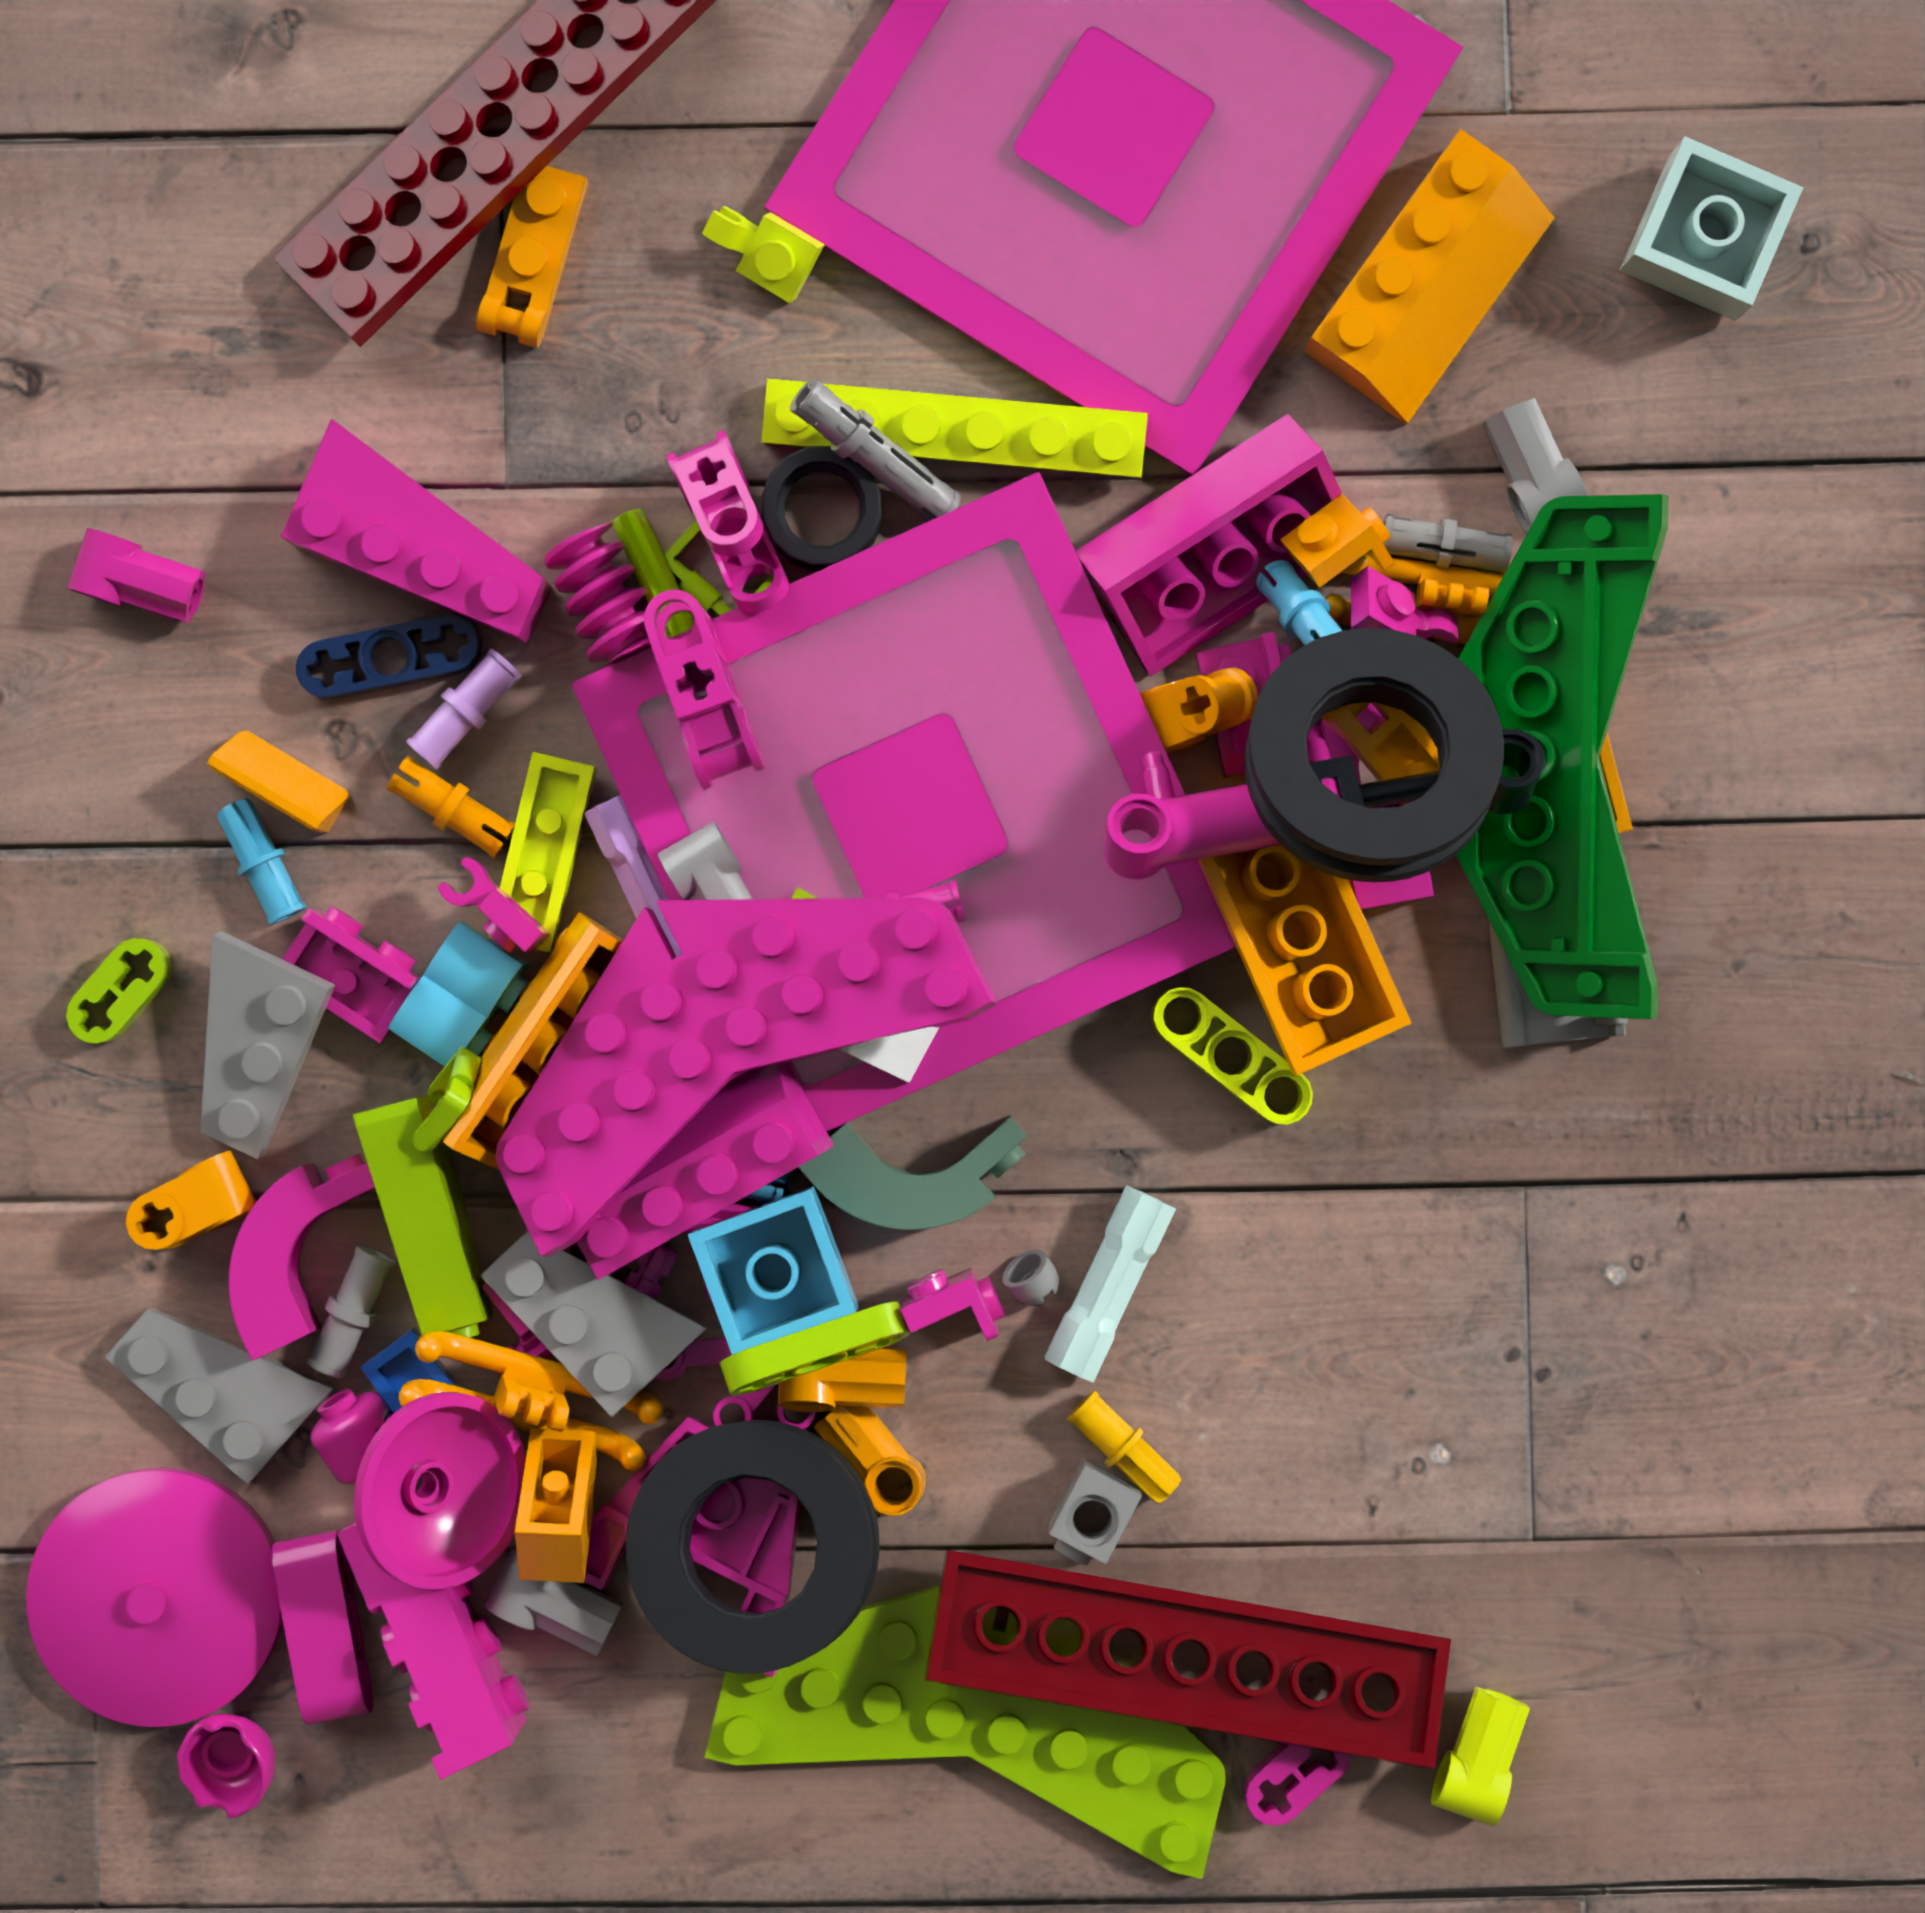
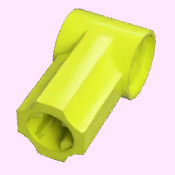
(1476, 1774)

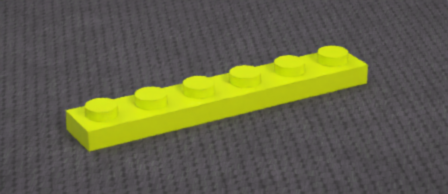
(977, 429)

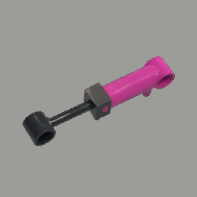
(1227, 822)

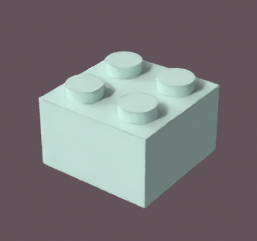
(1711, 229)

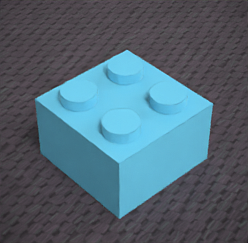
(773, 1270)

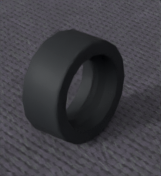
(782, 480)

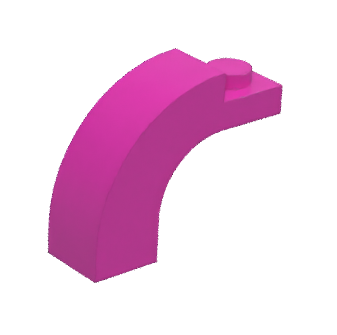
(266, 1255)

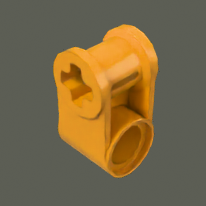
(1200, 706)
(200, 1200)

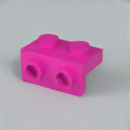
(366, 979)
(939, 1297)

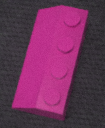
(1197, 550)
(730, 1149)

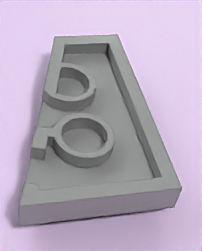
(255, 1041)
(598, 1329)
(216, 1391)

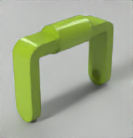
(692, 581)
(451, 1093)

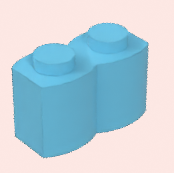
(460, 995)

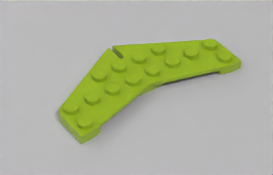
(869, 1701)

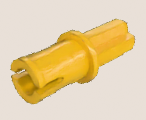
(1124, 1448)

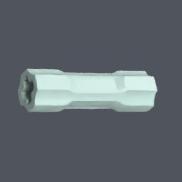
(1091, 1321)

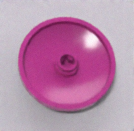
(154, 1597)

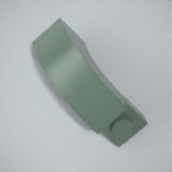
(907, 1200)

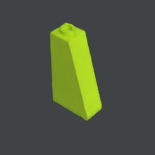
(425, 1219)

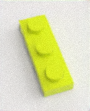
(547, 838)

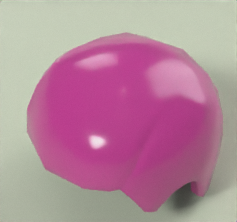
(227, 1763)

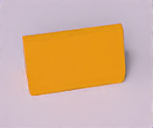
(280, 781)

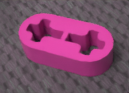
(1300, 1791)

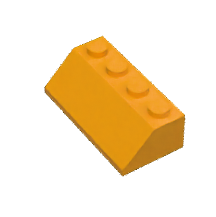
(1431, 278)
(1305, 954)
(531, 1036)

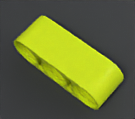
(1262, 1062)

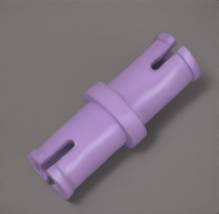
(463, 708)

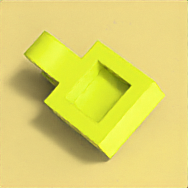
(774, 252)

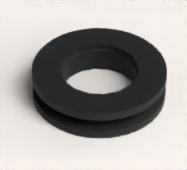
(1401, 674)
(664, 1568)

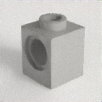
(1099, 1485)

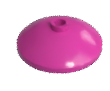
(467, 1493)

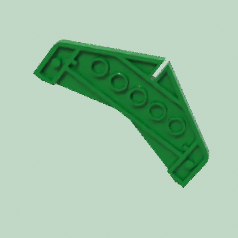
(1554, 667)

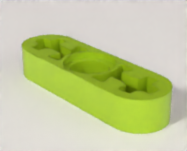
(814, 1348)

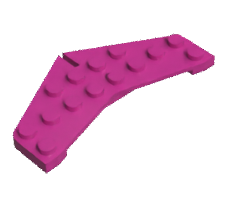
(746, 993)

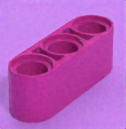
(322, 1628)

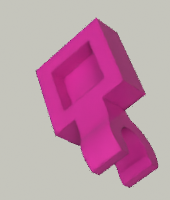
(1390, 605)
(507, 920)

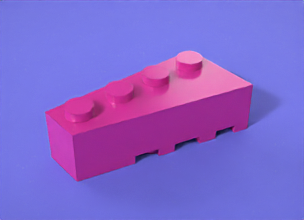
(396, 532)
(450, 1659)

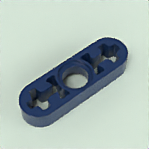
(346, 681)

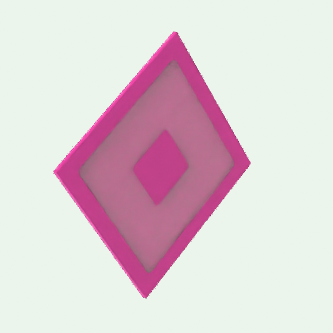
(1115, 181)
(927, 728)

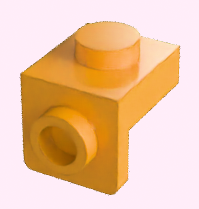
(1336, 539)

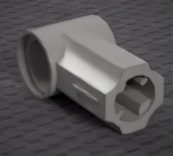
(1530, 460)
(704, 866)
(560, 1608)

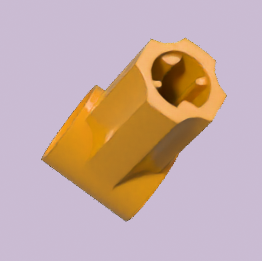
(863, 1381)
(870, 1450)

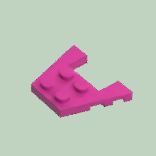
(740, 1532)

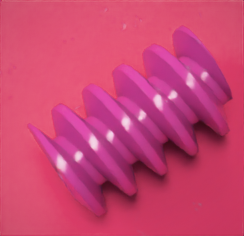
(600, 594)

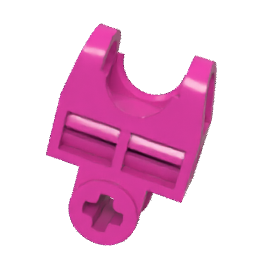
(729, 521)
(706, 720)

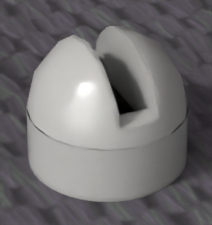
(1031, 1278)

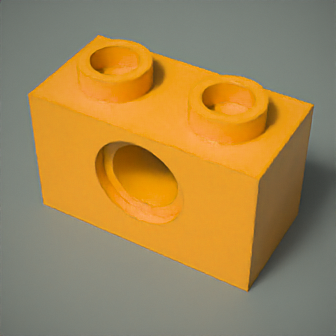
(556, 1505)

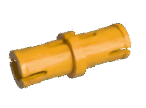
(450, 806)

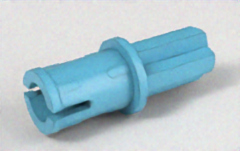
(260, 861)

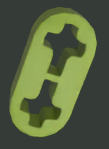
(108, 980)

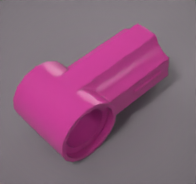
(123, 573)

